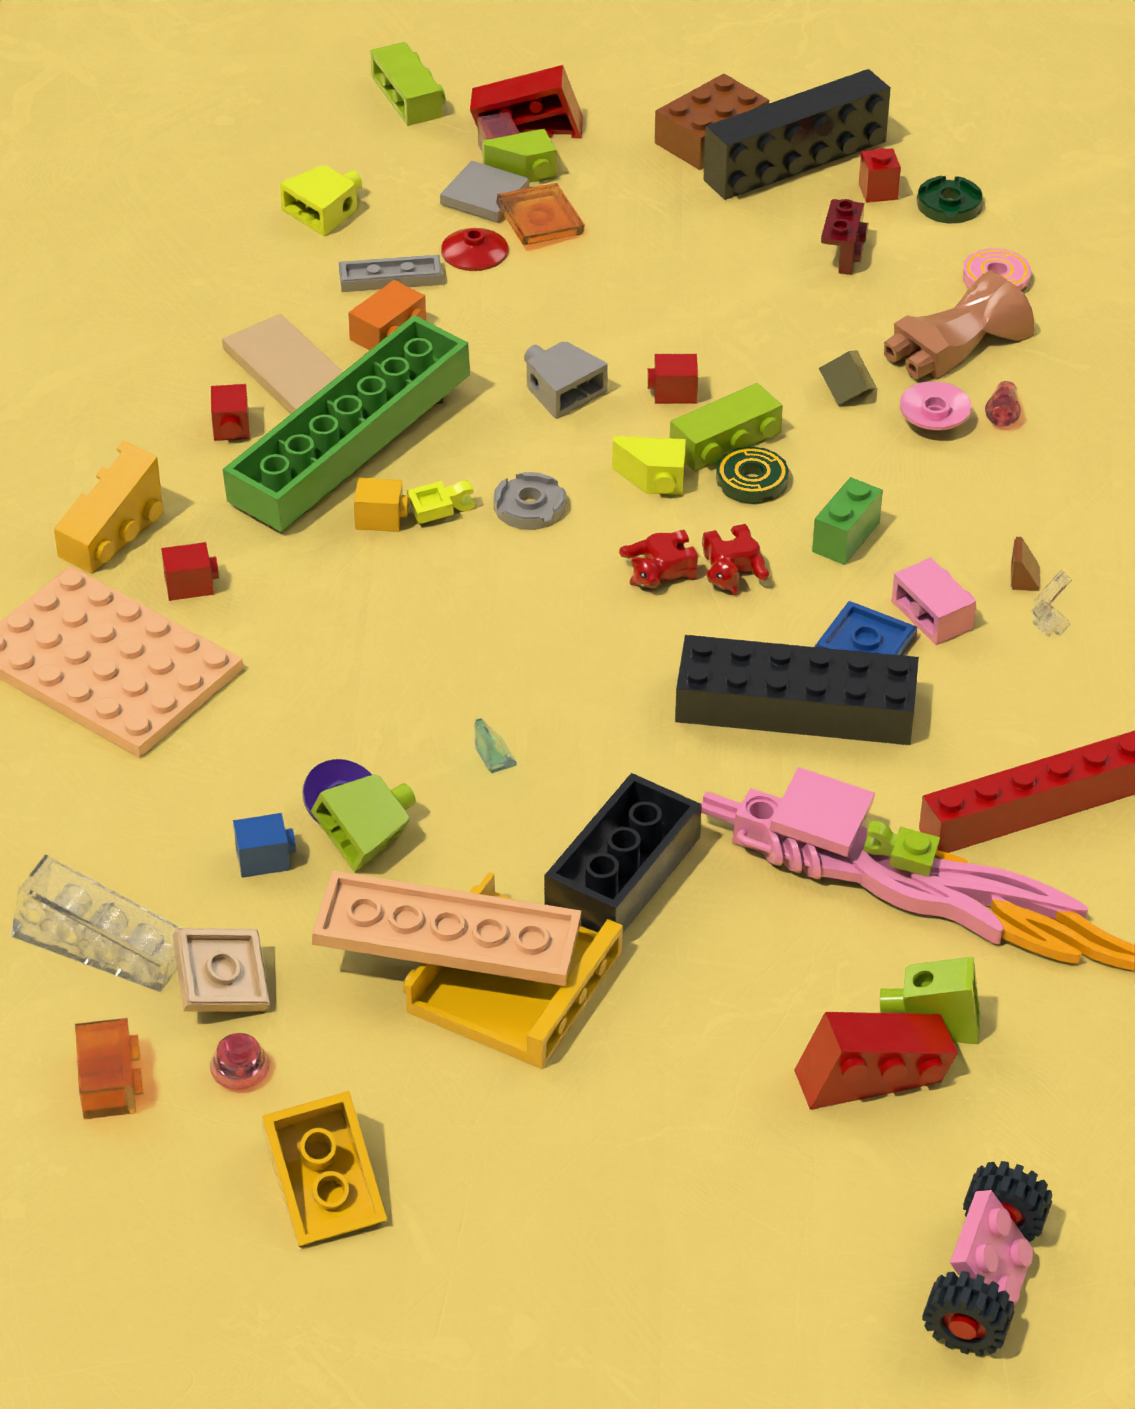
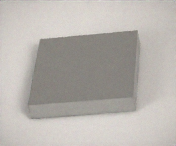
(477, 190)

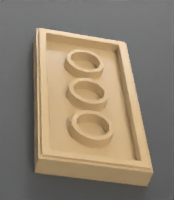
(282, 360)

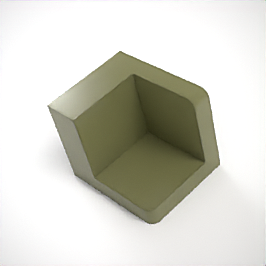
(847, 376)

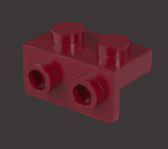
(846, 229)

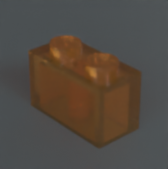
(106, 1068)

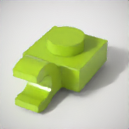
(908, 849)

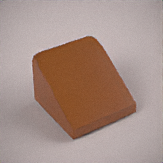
(1024, 567)

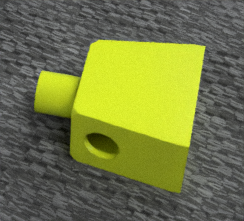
(321, 197)

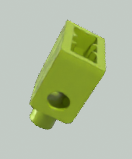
(363, 817)
(942, 989)

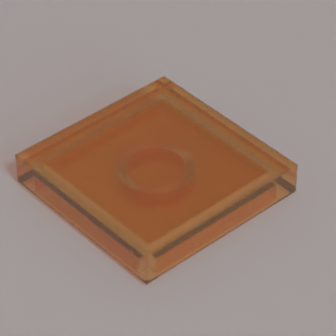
(540, 214)

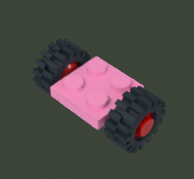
(991, 1258)

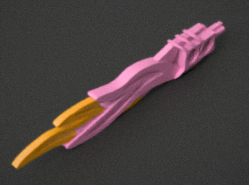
(952, 890)

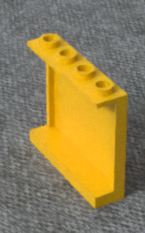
(509, 1012)

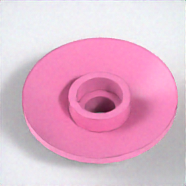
(935, 405)

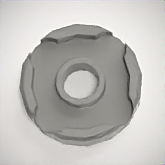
(542, 513)

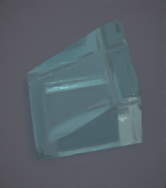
(492, 748)

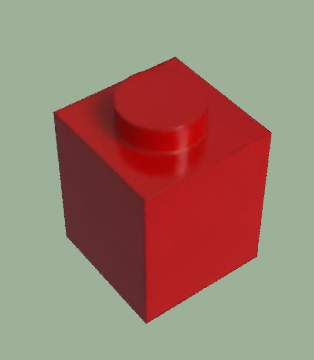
(879, 175)
(674, 378)
(230, 412)
(189, 571)

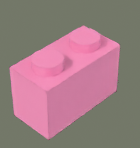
(933, 601)

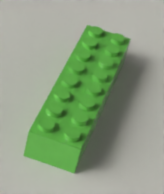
(346, 423)

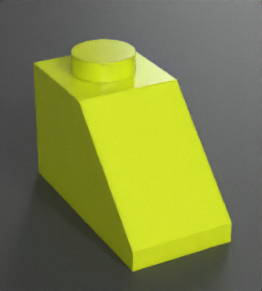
(651, 463)

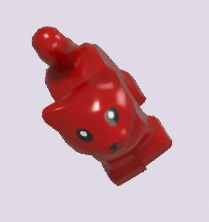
(732, 557)
(663, 559)

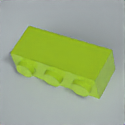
(407, 83)
(727, 424)

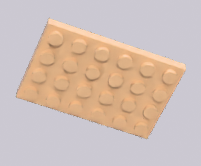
(110, 661)

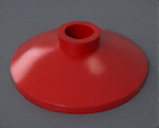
(474, 249)

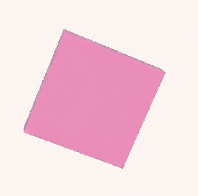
(822, 811)

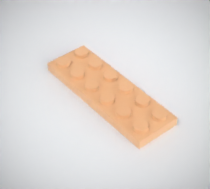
(447, 928)

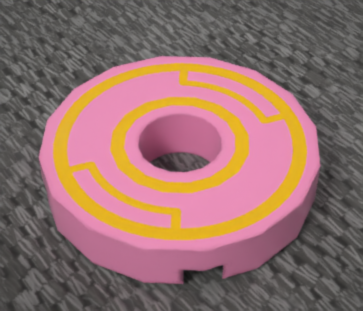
(1001, 261)

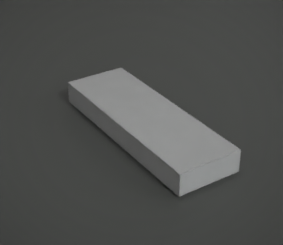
(377, 273)

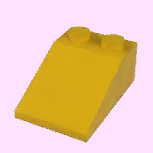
(323, 1168)

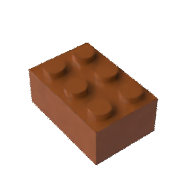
(683, 121)

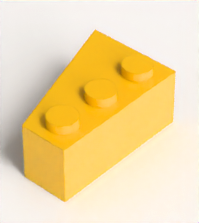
(113, 511)

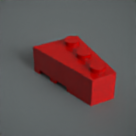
(533, 101)
(873, 1056)

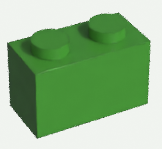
(847, 520)

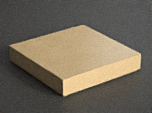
(220, 970)

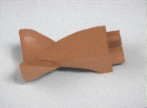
(946, 338)

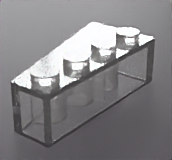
(93, 925)

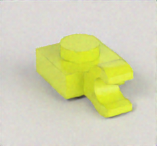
(436, 501)

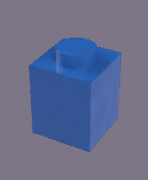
(263, 844)

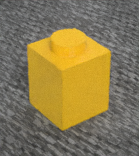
(380, 504)

